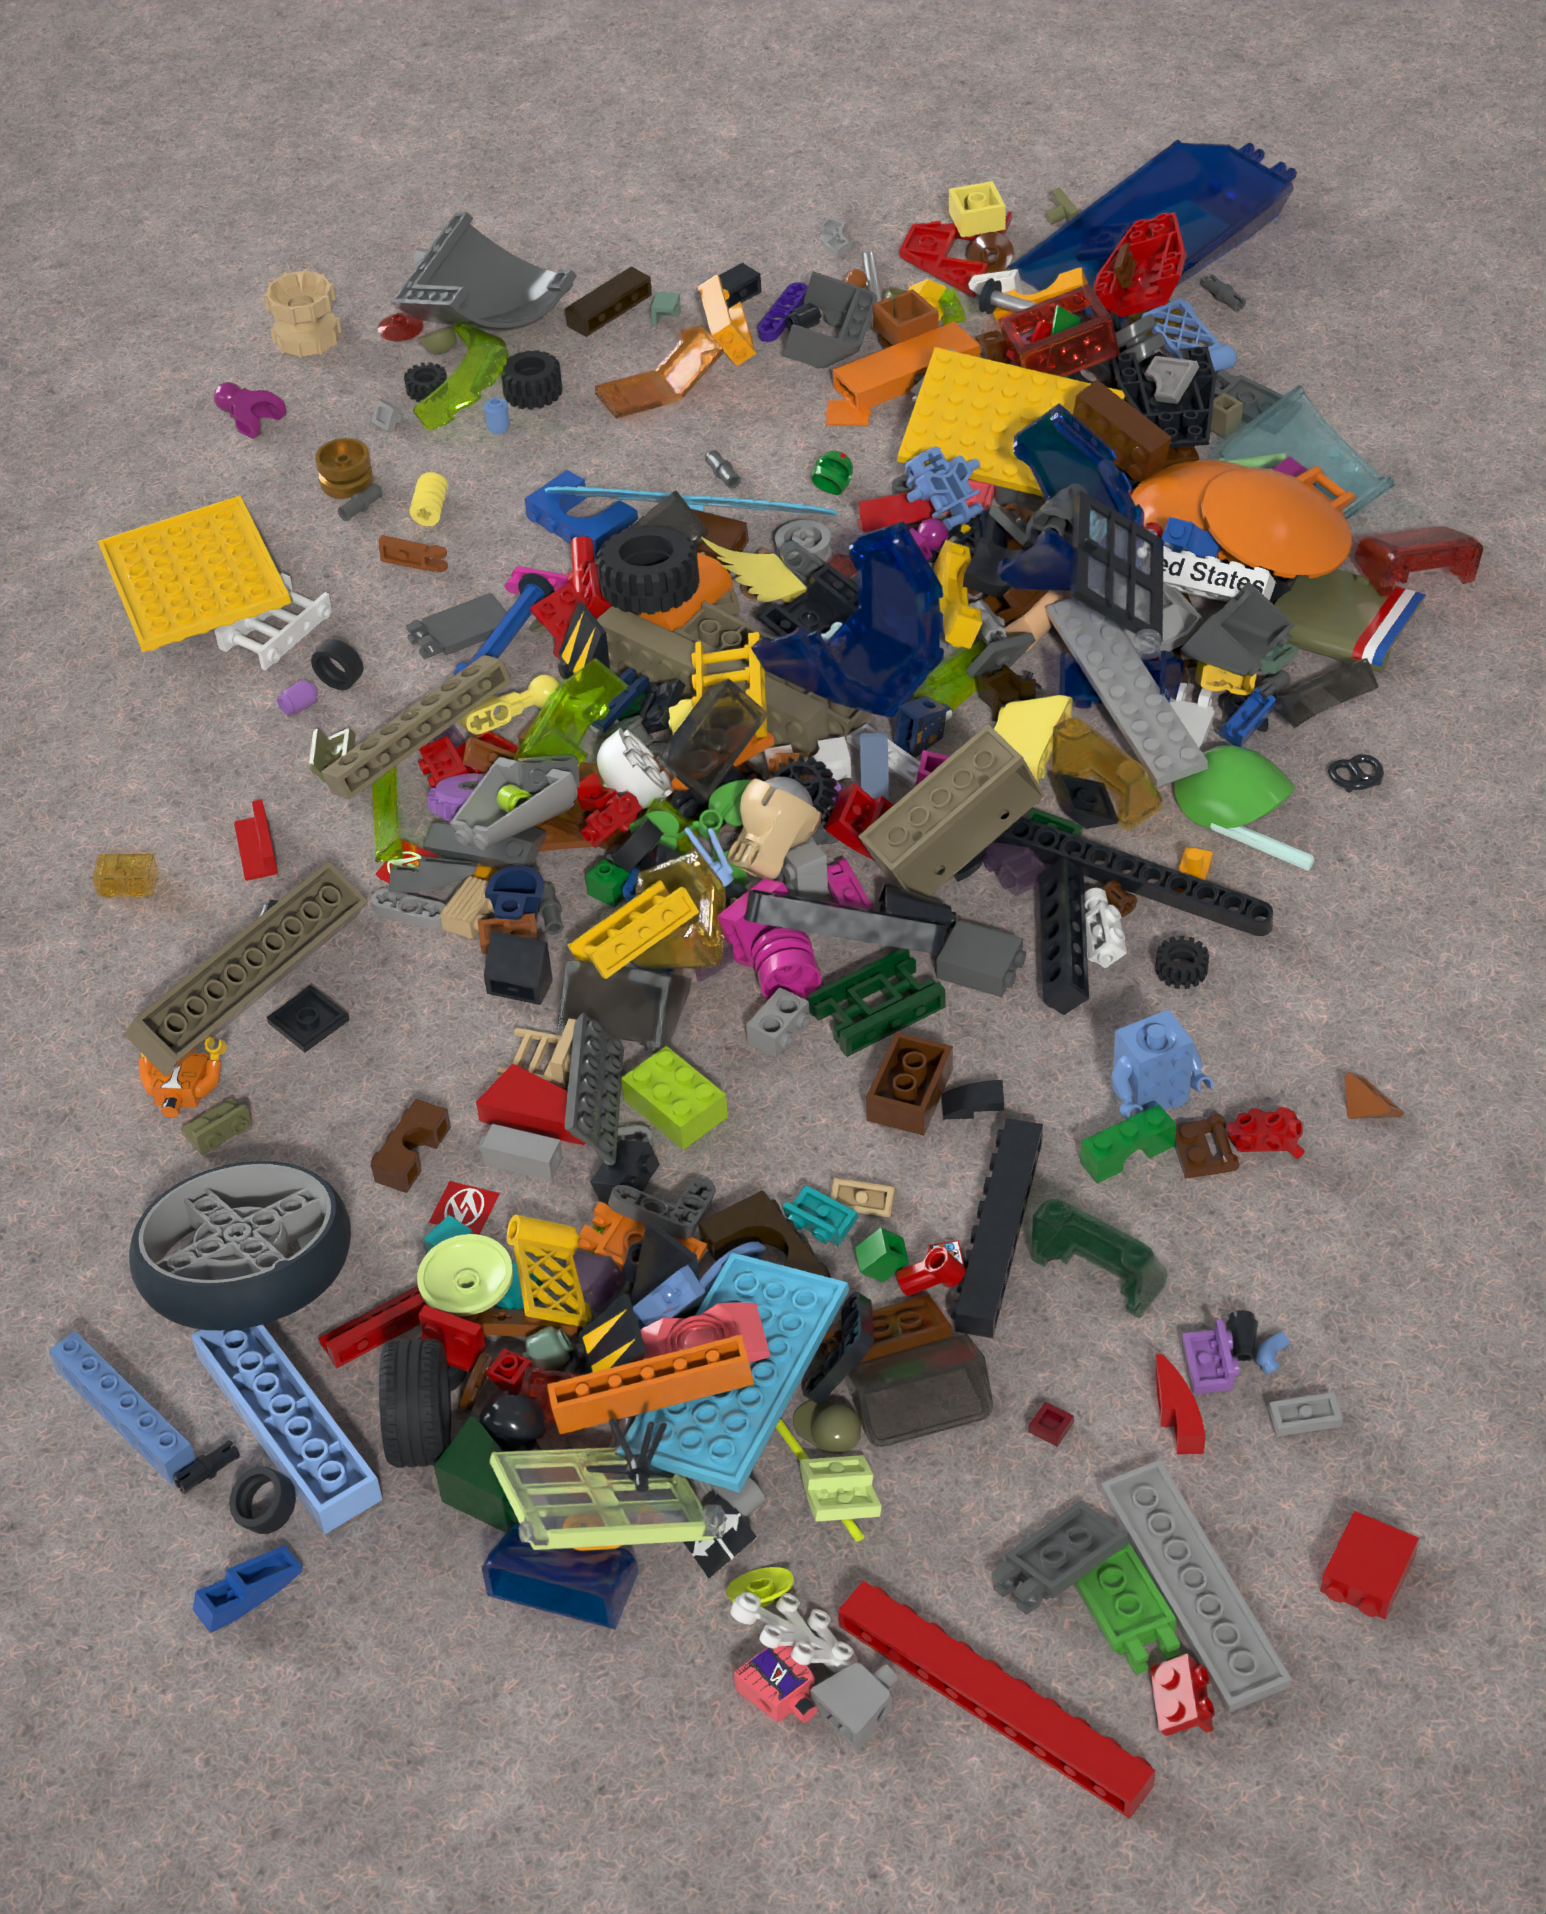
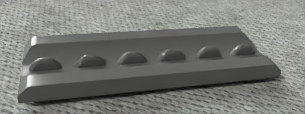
(595, 1088)

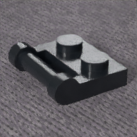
(657, 704)

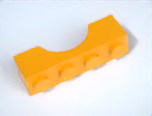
(1064, 283)

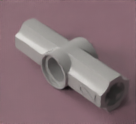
(992, 626)

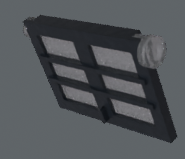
(1118, 570)

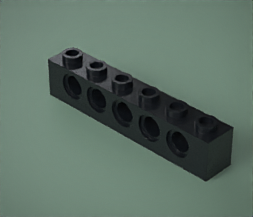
(1063, 936)

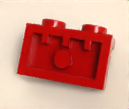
(440, 761)
(461, 1338)

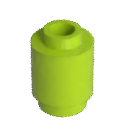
(511, 797)

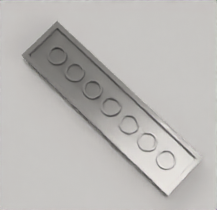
(1195, 1586)

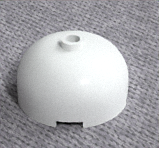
(630, 767)

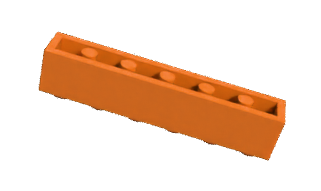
(650, 1384)

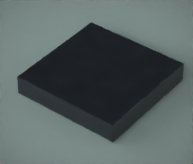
(307, 1019)

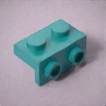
(821, 1216)

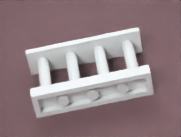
(283, 639)

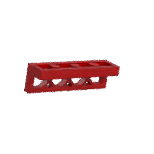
(373, 1328)

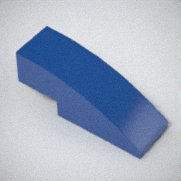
(245, 1587)

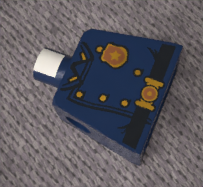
(920, 725)

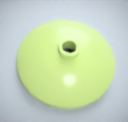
(465, 1263)

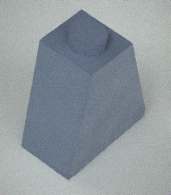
(874, 764)

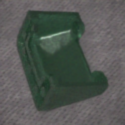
(1064, 1230)

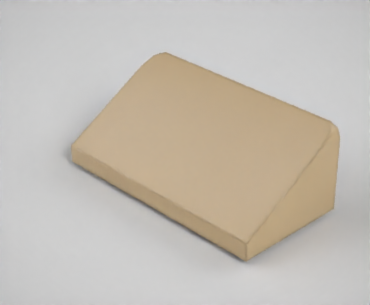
(864, 1197)

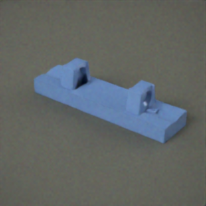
(669, 1298)

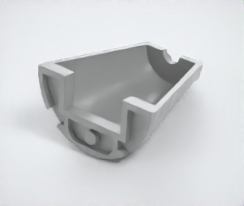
(485, 824)

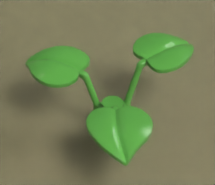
(723, 804)

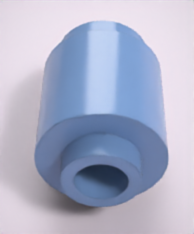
(496, 415)

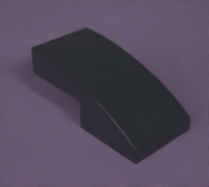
(971, 1098)

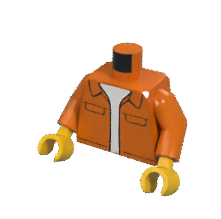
(187, 1083)

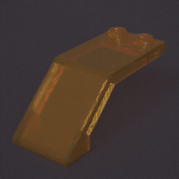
(667, 382)

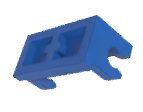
(1247, 718)

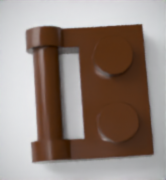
(1195, 1152)

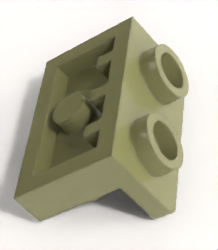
(217, 1126)

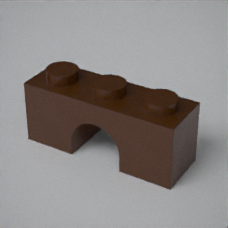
(419, 1126)

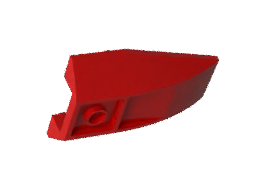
(1160, 262)

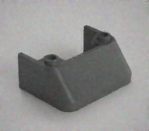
(844, 307)

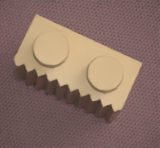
(467, 908)

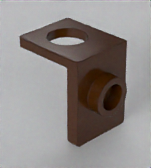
(996, 348)

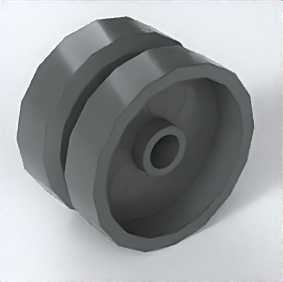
(1135, 340)

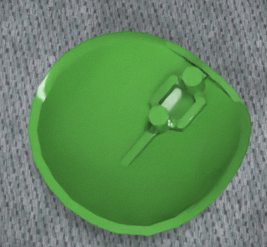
(1233, 789)

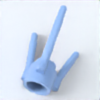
(722, 870)

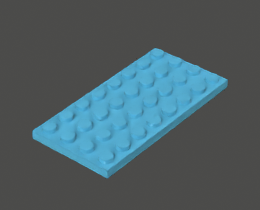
(725, 1433)

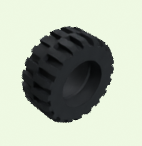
(648, 569)

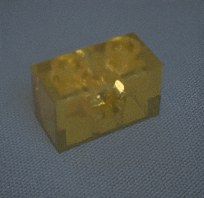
(125, 875)

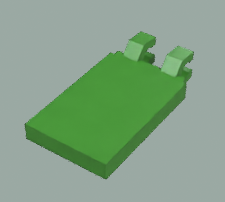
(1129, 1608)

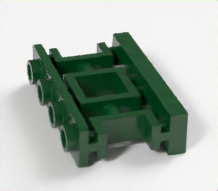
(885, 1018)

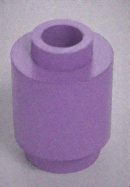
(297, 697)

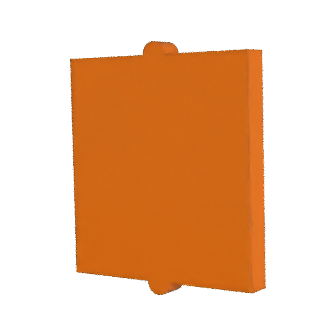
(844, 414)

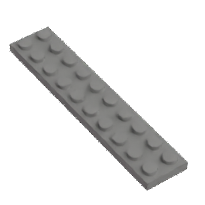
(1128, 692)

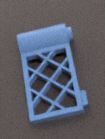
(1221, 355)

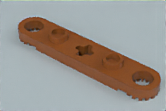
(515, 1323)

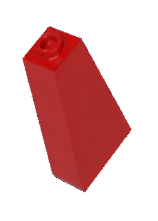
(526, 1104)

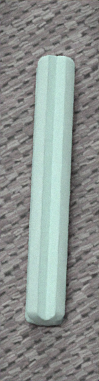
(1268, 845)

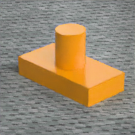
(1195, 863)

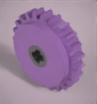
(452, 794)

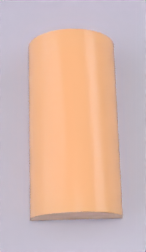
(1036, 618)

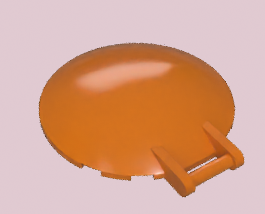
(1179, 492)
(1280, 520)

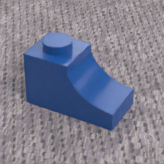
(1186, 536)

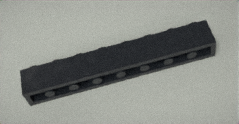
(998, 1229)

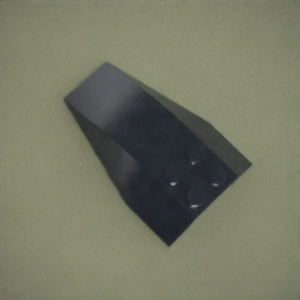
(827, 601)

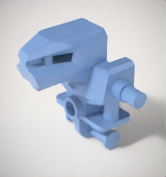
(943, 485)

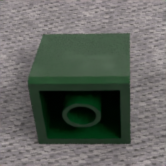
(469, 1481)

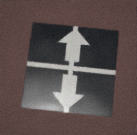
(716, 1553)

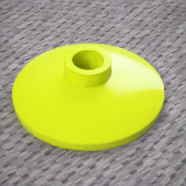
(763, 1582)

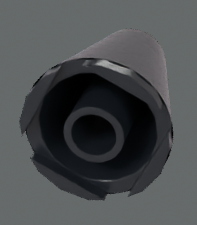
(907, 903)

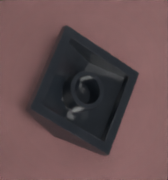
(1086, 801)

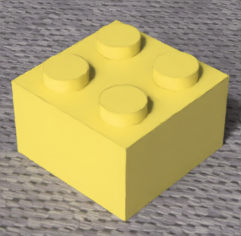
(977, 209)

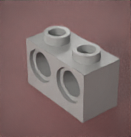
(778, 1022)

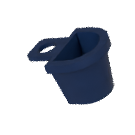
(515, 892)

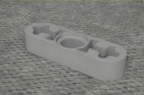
(402, 900)

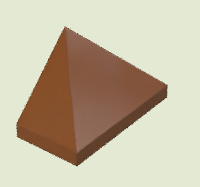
(1366, 1100)

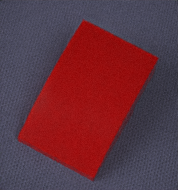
(853, 815)

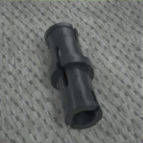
(206, 1466)

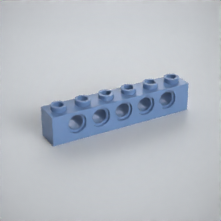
(122, 1406)

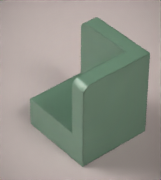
(665, 305)

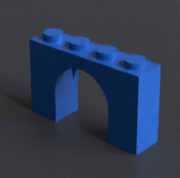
(551, 509)

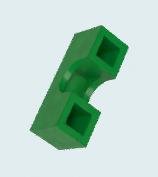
(1107, 1150)

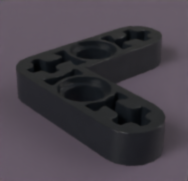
(855, 1344)

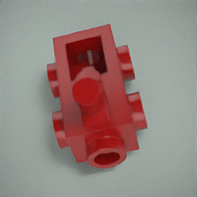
(617, 816)
(1267, 1131)

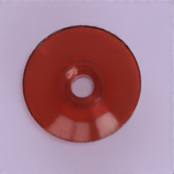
(400, 327)

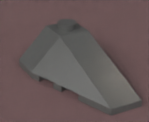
(516, 850)

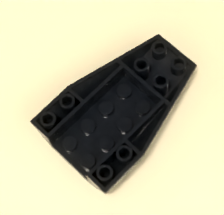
(1189, 419)

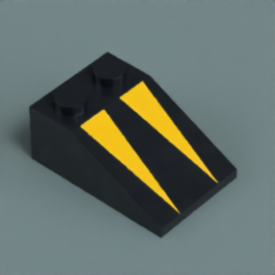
(582, 643)
(610, 1339)

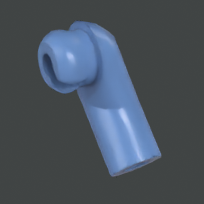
(1268, 1351)

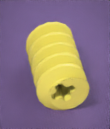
(428, 499)

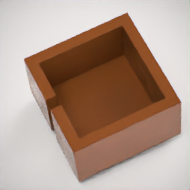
(912, 317)

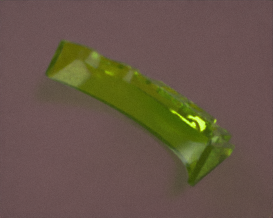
(462, 389)

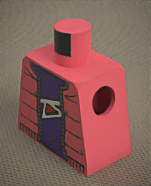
(777, 1684)

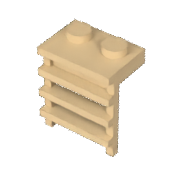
(559, 1065)

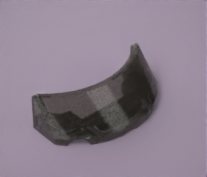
(1325, 691)

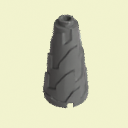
(1055, 515)

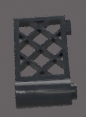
(984, 526)

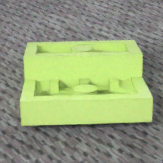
(839, 1488)

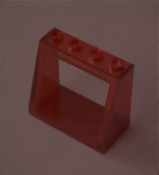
(1067, 350)

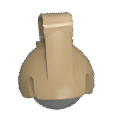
(775, 819)

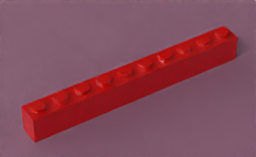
(998, 1699)

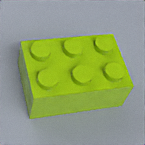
(674, 1097)

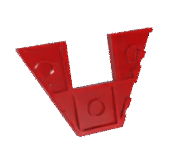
(928, 249)

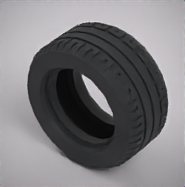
(414, 1402)

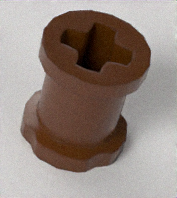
(1120, 898)

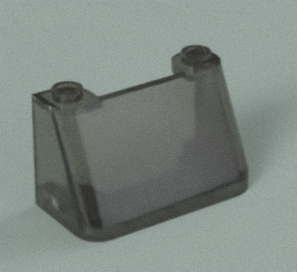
(628, 1004)

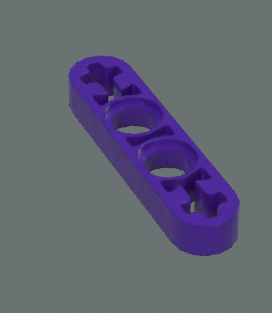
(778, 310)

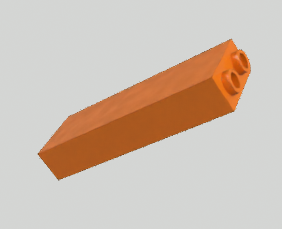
(893, 369)

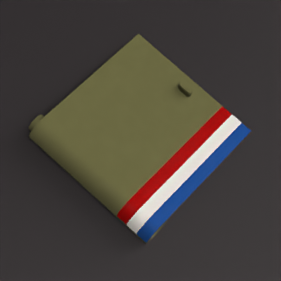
(1347, 617)

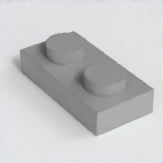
(1305, 1414)

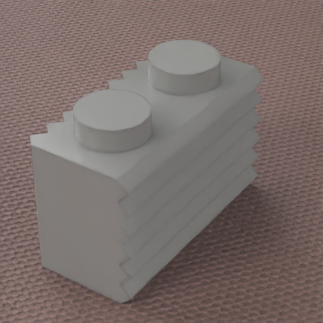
(806, 871)

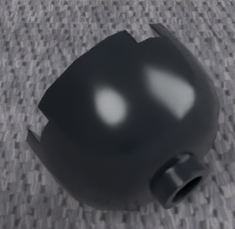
(513, 1421)

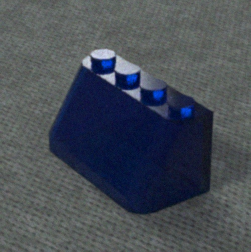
(563, 1580)

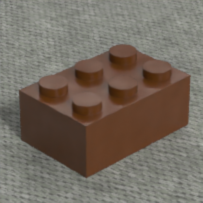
(909, 1083)

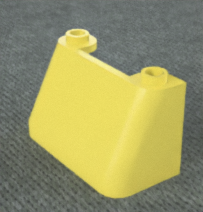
(1029, 728)

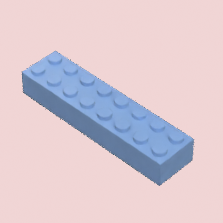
(289, 1423)

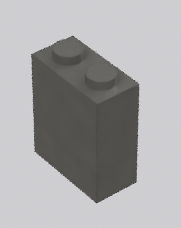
(980, 958)

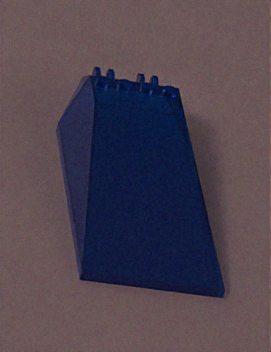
(1213, 189)

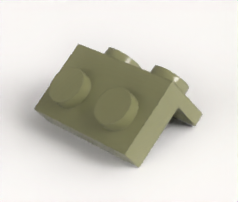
(329, 749)

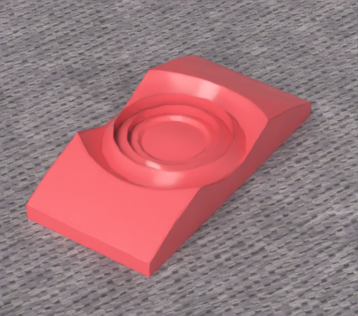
(714, 1324)

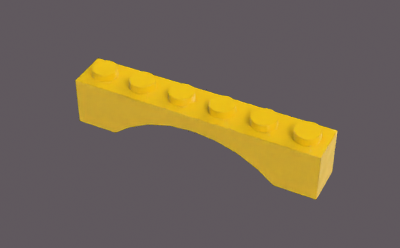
(959, 619)

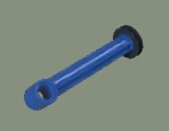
(532, 590)

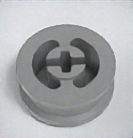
(807, 533)

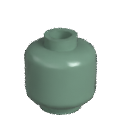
(548, 1348)

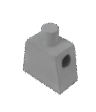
(855, 1701)

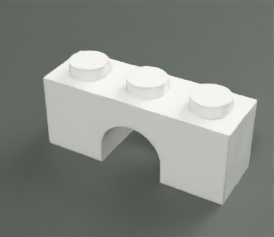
(830, 751)

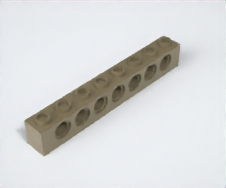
(416, 727)

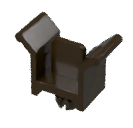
(1004, 688)

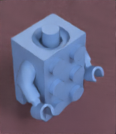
(1155, 1064)

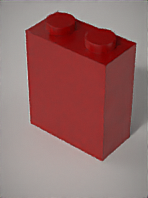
(1369, 1565)

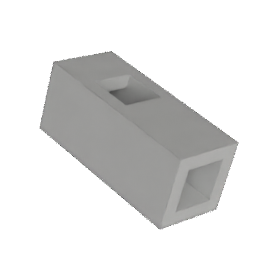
(521, 1152)

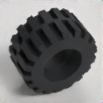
(531, 379)

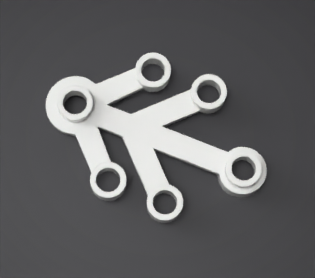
(796, 1632)

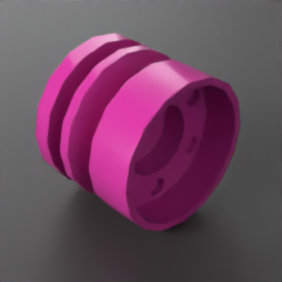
(786, 961)

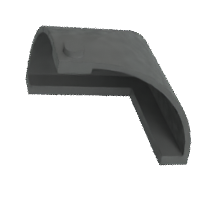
(478, 282)

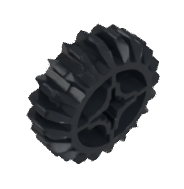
(821, 789)

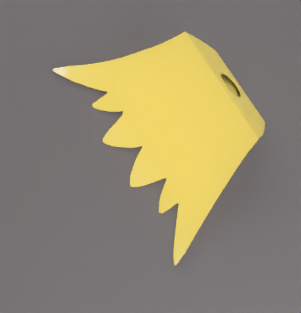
(763, 572)

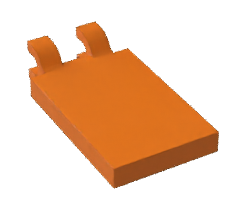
(621, 1234)

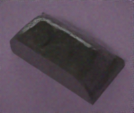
(712, 737)

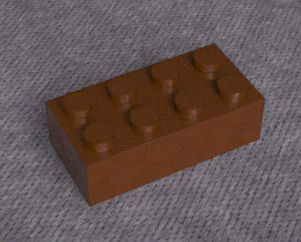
(1135, 439)

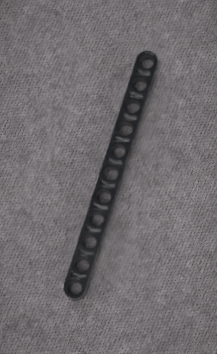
(1142, 871)

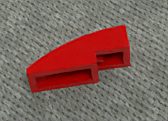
(1178, 1408)

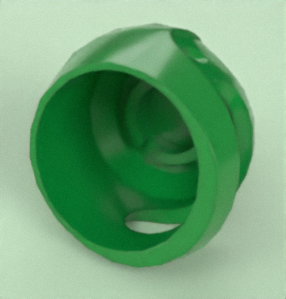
(832, 472)

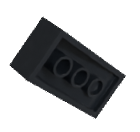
(659, 1260)

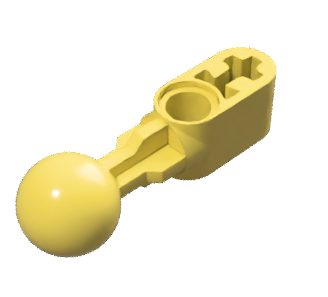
(511, 705)

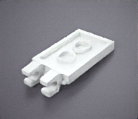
(1195, 716)

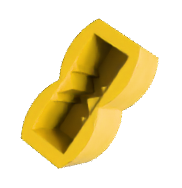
(1219, 680)

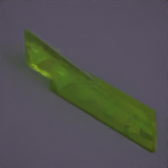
(951, 682)
(387, 817)

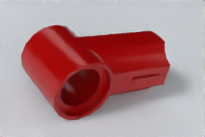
(935, 1269)

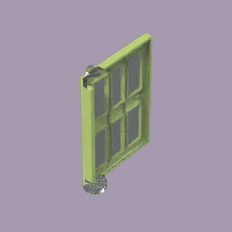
(576, 1508)

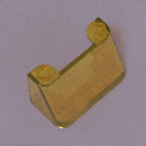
(1085, 752)
(700, 939)

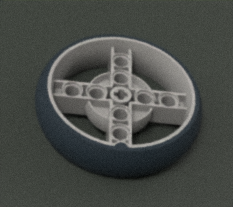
(237, 1261)

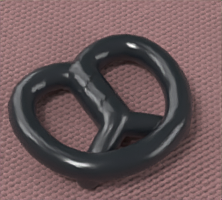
(1360, 780)

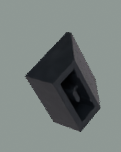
(517, 968)

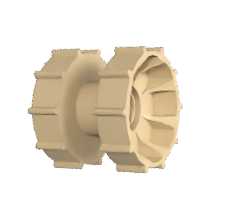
(302, 313)

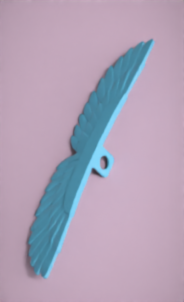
(693, 502)

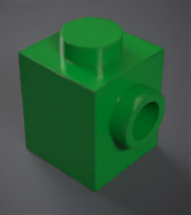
(606, 883)
(881, 1255)

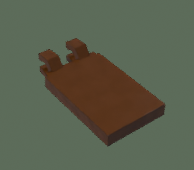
(898, 1328)

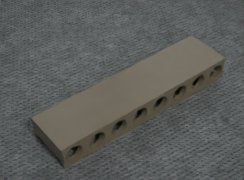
(724, 632)

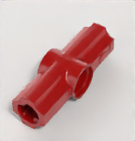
(582, 553)

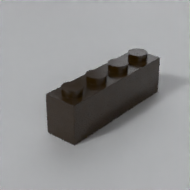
(608, 301)

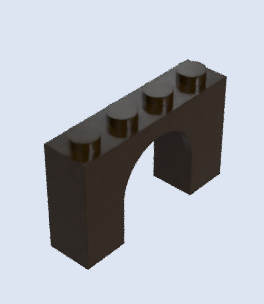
(762, 1222)

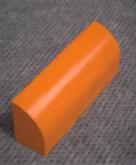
(712, 586)

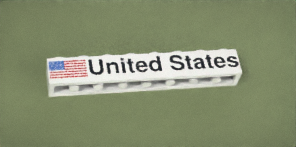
(1210, 577)

